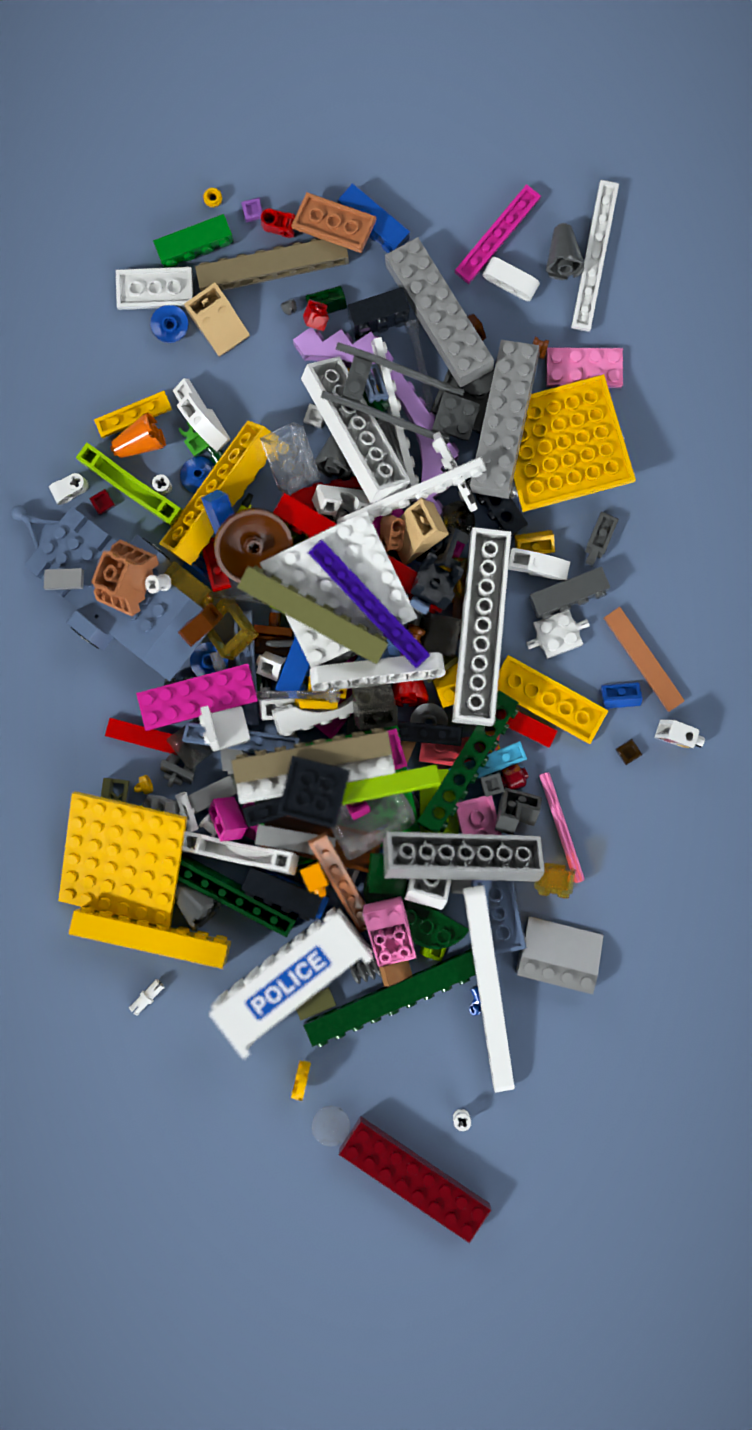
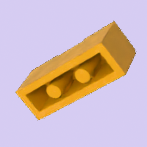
(315, 878)

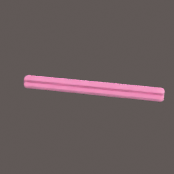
(561, 826)

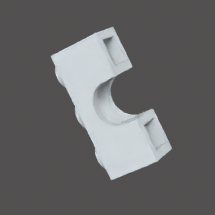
(331, 498)

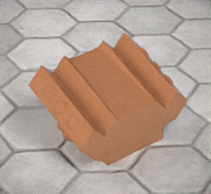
(122, 576)

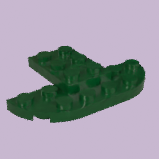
(427, 925)

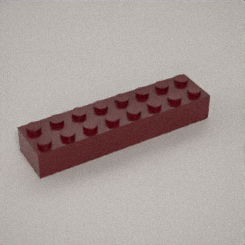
(415, 1179)

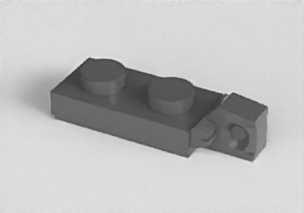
(600, 537)

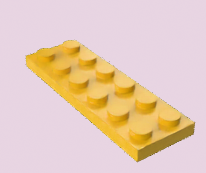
(550, 700)

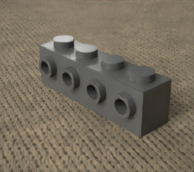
(569, 592)

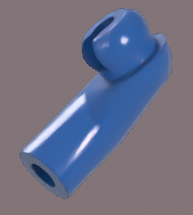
(475, 1008)

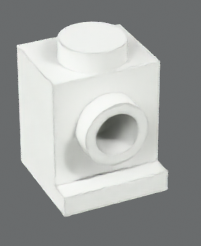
(270, 665)

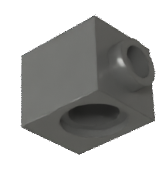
(492, 784)

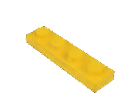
(124, 417)

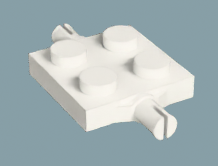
(557, 634)

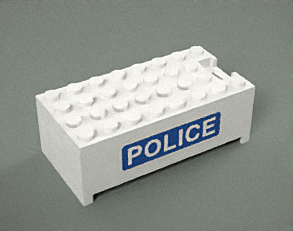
(288, 979)

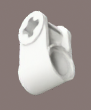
(66, 489)

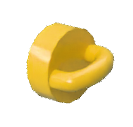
(145, 785)

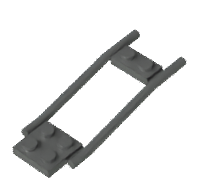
(454, 415)

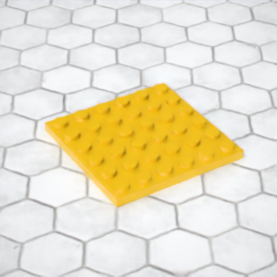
(570, 445)
(122, 858)

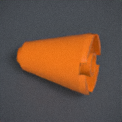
(139, 438)

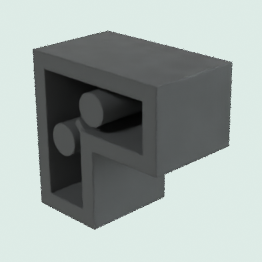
(515, 808)

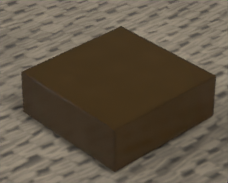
(628, 752)

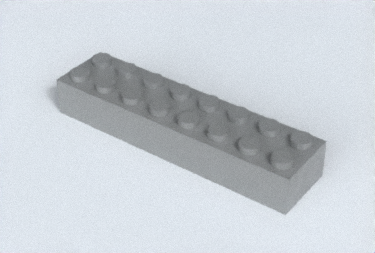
(439, 312)
(505, 417)
(462, 856)

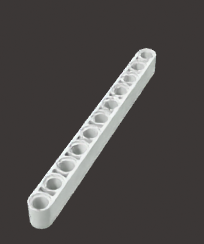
(488, 988)

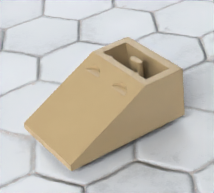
(216, 319)
(422, 530)

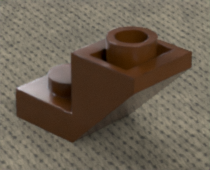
(200, 624)

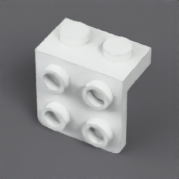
(224, 727)

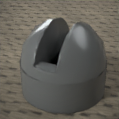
(289, 305)

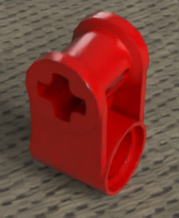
(280, 222)

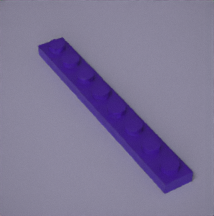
(368, 603)

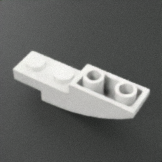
(199, 417)
(538, 564)

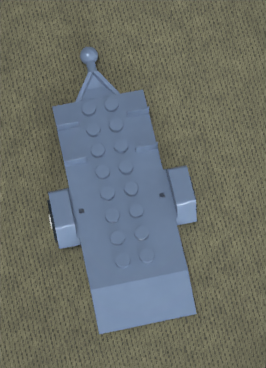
(148, 634)

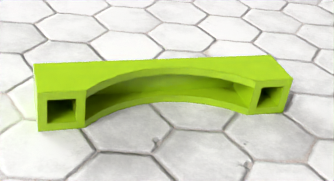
(128, 484)

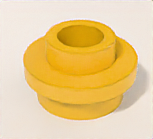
(212, 192)

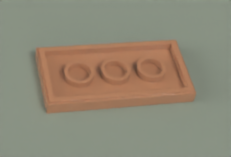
(334, 222)

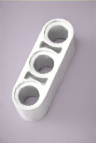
(511, 279)

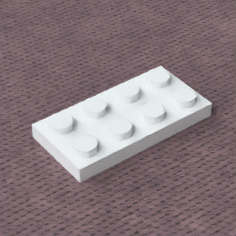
(153, 287)

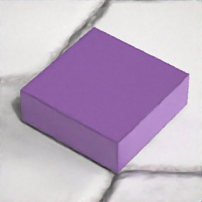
(252, 209)

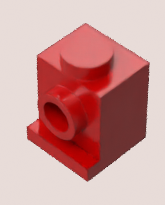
(316, 315)

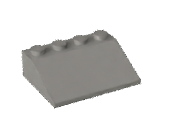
(560, 955)

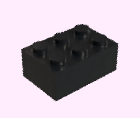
(378, 313)

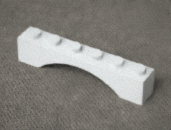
(292, 718)
(240, 853)

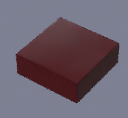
(102, 502)

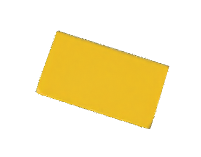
(539, 542)

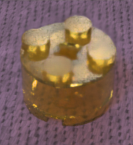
(556, 881)

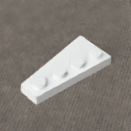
(449, 463)

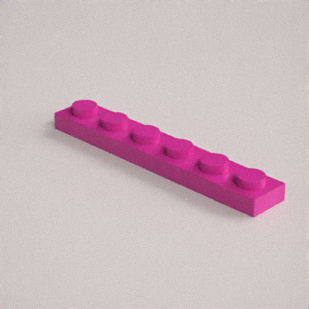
(497, 234)

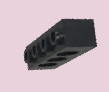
(507, 506)

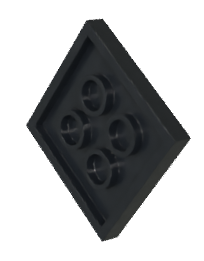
(314, 791)

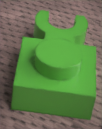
(194, 441)

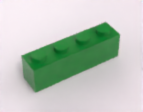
(193, 241)

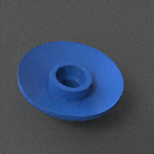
(169, 315)
(189, 469)
(199, 658)

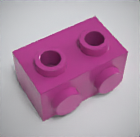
(227, 818)

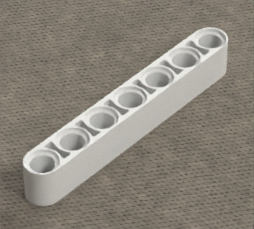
(369, 674)

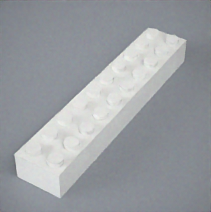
(481, 627)

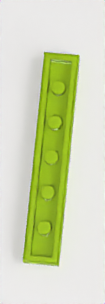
(391, 784)

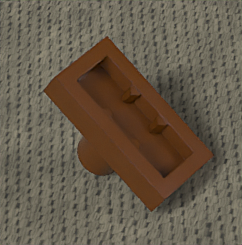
(274, 628)

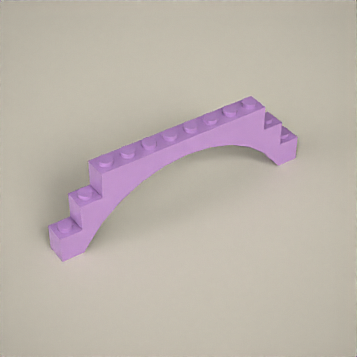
(313, 349)

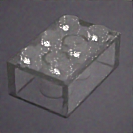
(290, 458)

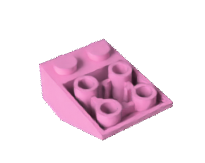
(389, 931)

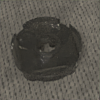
(455, 511)

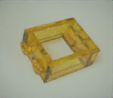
(189, 585)
(241, 639)

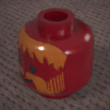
(514, 777)

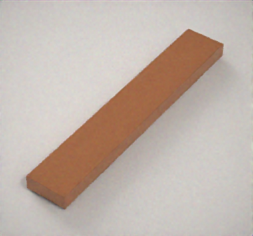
(644, 659)
(339, 878)

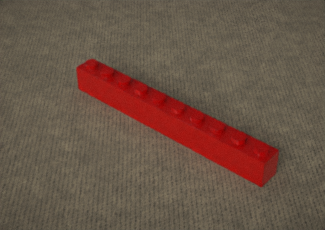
(312, 523)

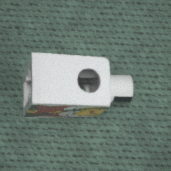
(679, 734)

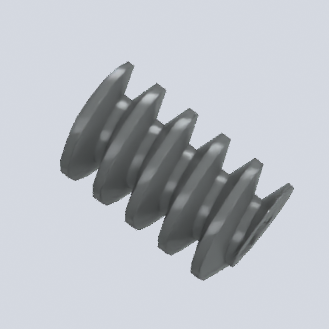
(363, 970)

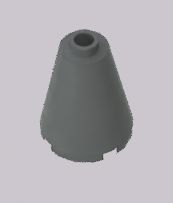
(564, 254)
(332, 461)
(195, 905)

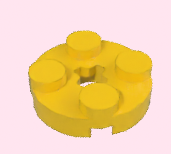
(301, 1080)

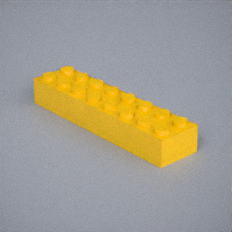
(230, 475)
(150, 937)

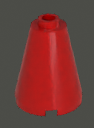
(410, 693)

